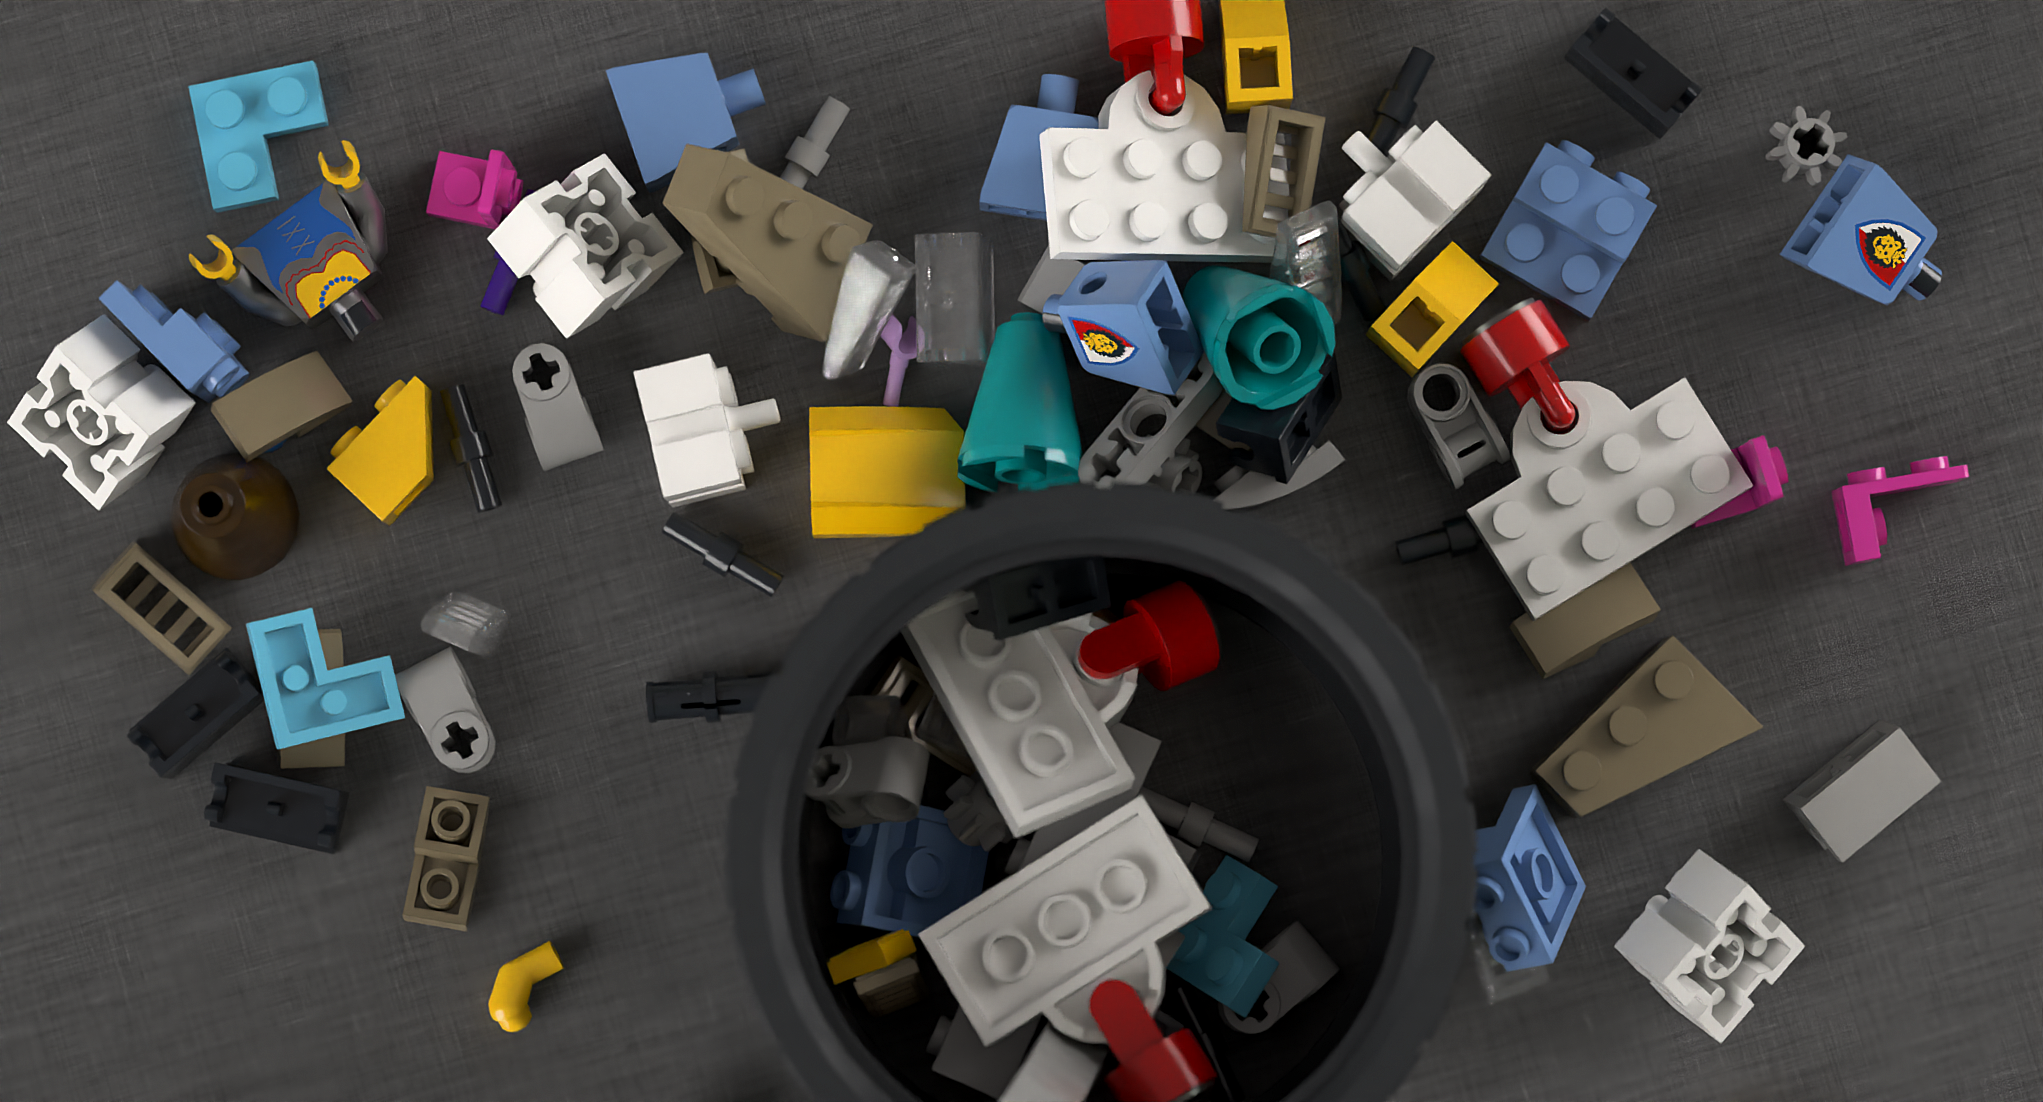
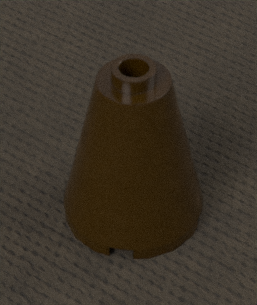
(255, 522)

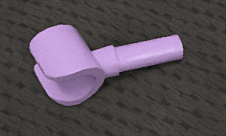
(903, 348)

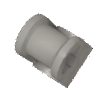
(555, 417)
(1457, 427)
(441, 703)
(869, 781)
(1301, 972)

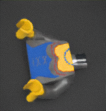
(312, 256)

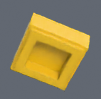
(871, 955)

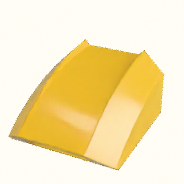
(882, 470)

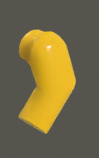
(514, 984)

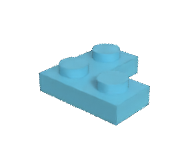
(238, 117)
(305, 697)
(1214, 945)

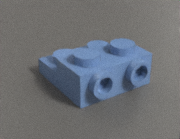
(1569, 228)
(192, 349)
(906, 874)
(1525, 883)

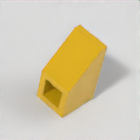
(1255, 54)
(1431, 308)
(393, 454)

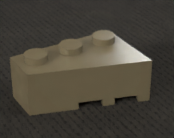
(769, 233)
(1642, 730)

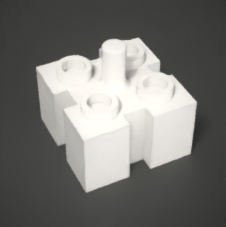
(1408, 193)
(584, 245)
(101, 411)
(699, 428)
(1709, 945)

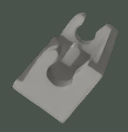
(1862, 790)

